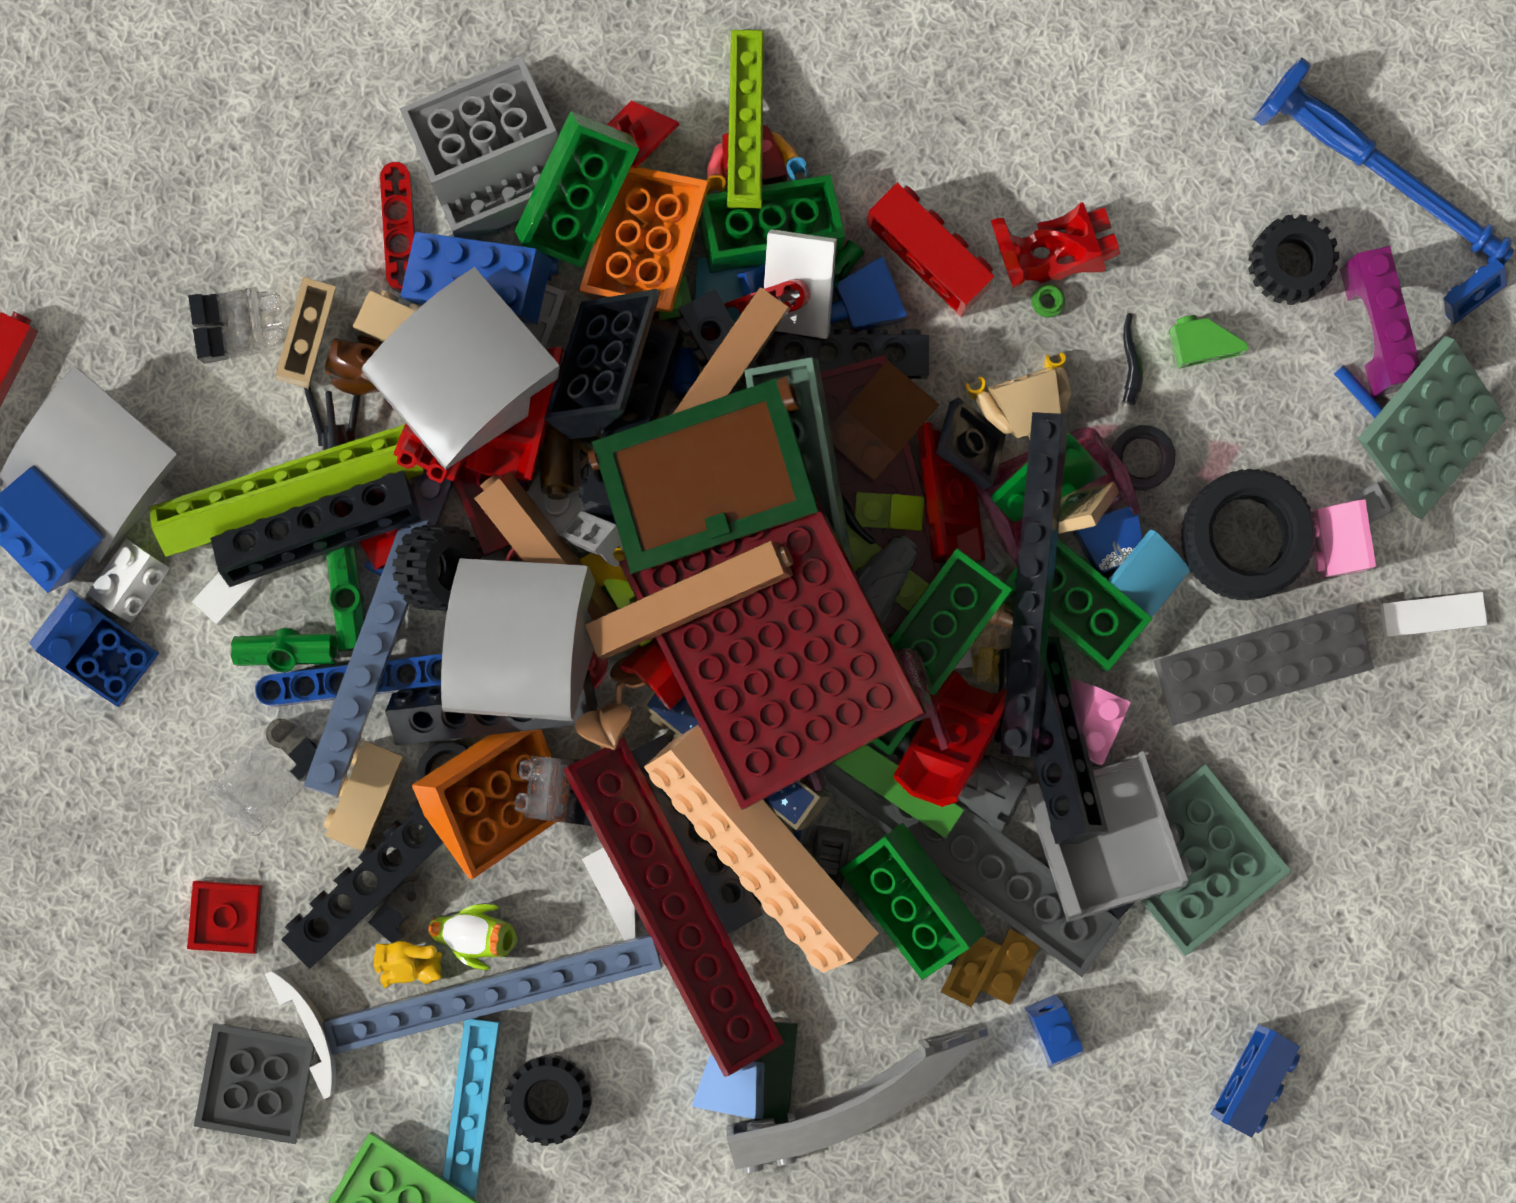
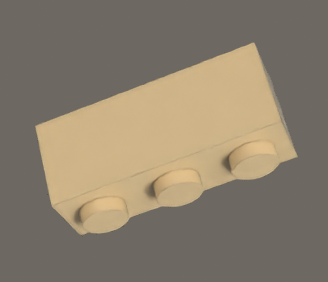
(305, 332)
(364, 796)

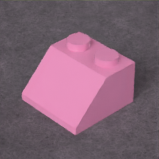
(1343, 540)
(1100, 717)

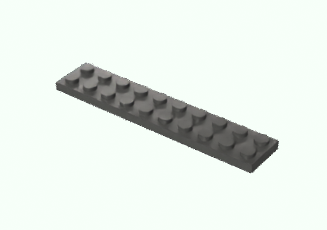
(990, 871)

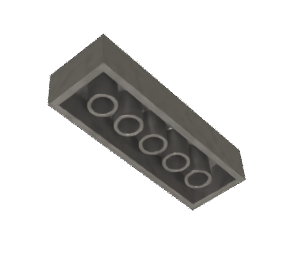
(1263, 664)

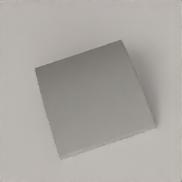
(483, 146)
(461, 369)
(94, 457)
(516, 639)

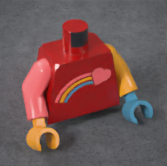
(777, 159)

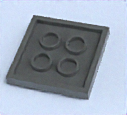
(255, 1083)

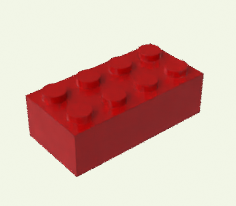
(929, 248)

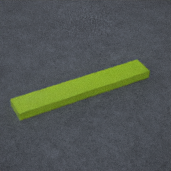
(745, 119)

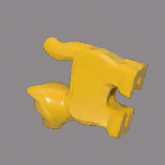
(407, 962)

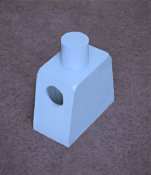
(736, 1094)

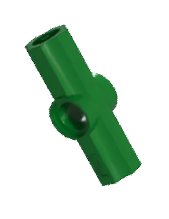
(344, 576)
(284, 649)

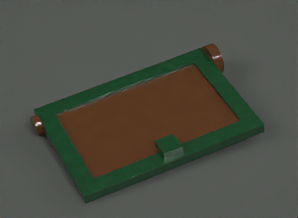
(706, 475)

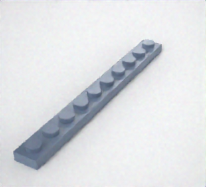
(370, 656)
(492, 994)

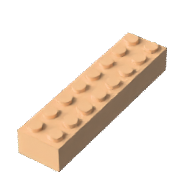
(762, 854)

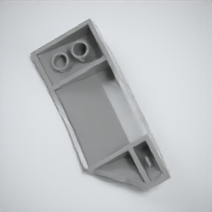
(851, 1111)

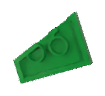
(1078, 471)

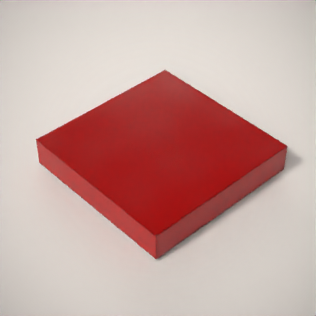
(224, 917)

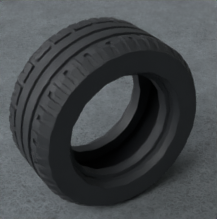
(1287, 506)

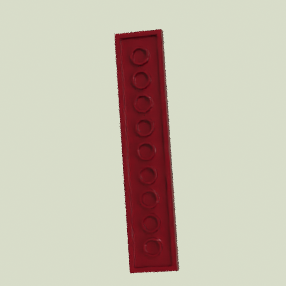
(674, 907)

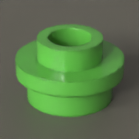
(1052, 291)

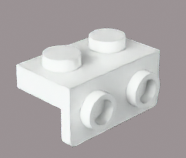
(128, 581)

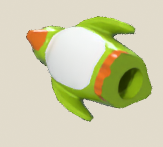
(474, 934)

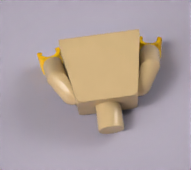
(1013, 401)

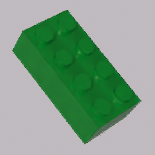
(576, 189)
(739, 235)
(1090, 610)
(912, 901)

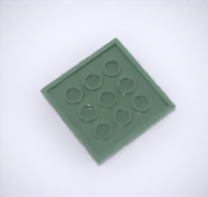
(1432, 427)
(1226, 859)

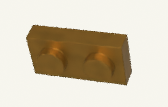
(1010, 966)
(971, 971)

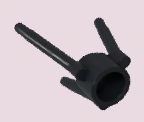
(334, 434)

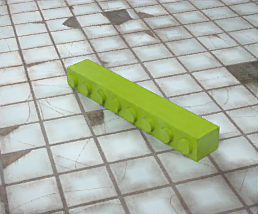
(241, 501)

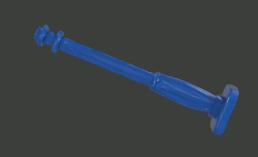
(1348, 140)

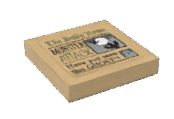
(1085, 507)

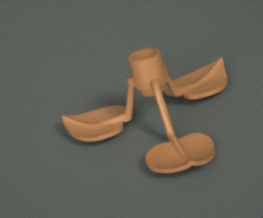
(608, 723)

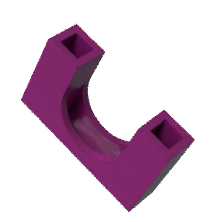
(1375, 280)

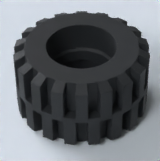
(1309, 237)
(418, 564)
(526, 1121)

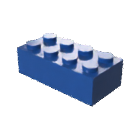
(511, 270)

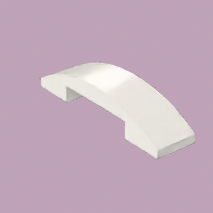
(288, 990)

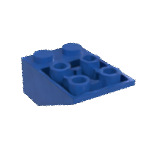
(93, 648)

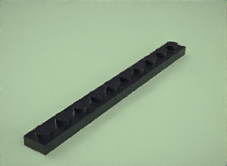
(1034, 584)

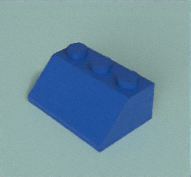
(45, 530)
(1256, 1081)

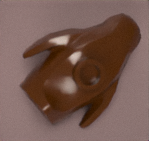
(346, 363)

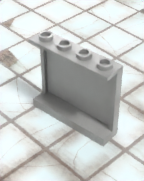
(1129, 860)

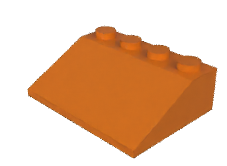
(646, 237)
(475, 797)

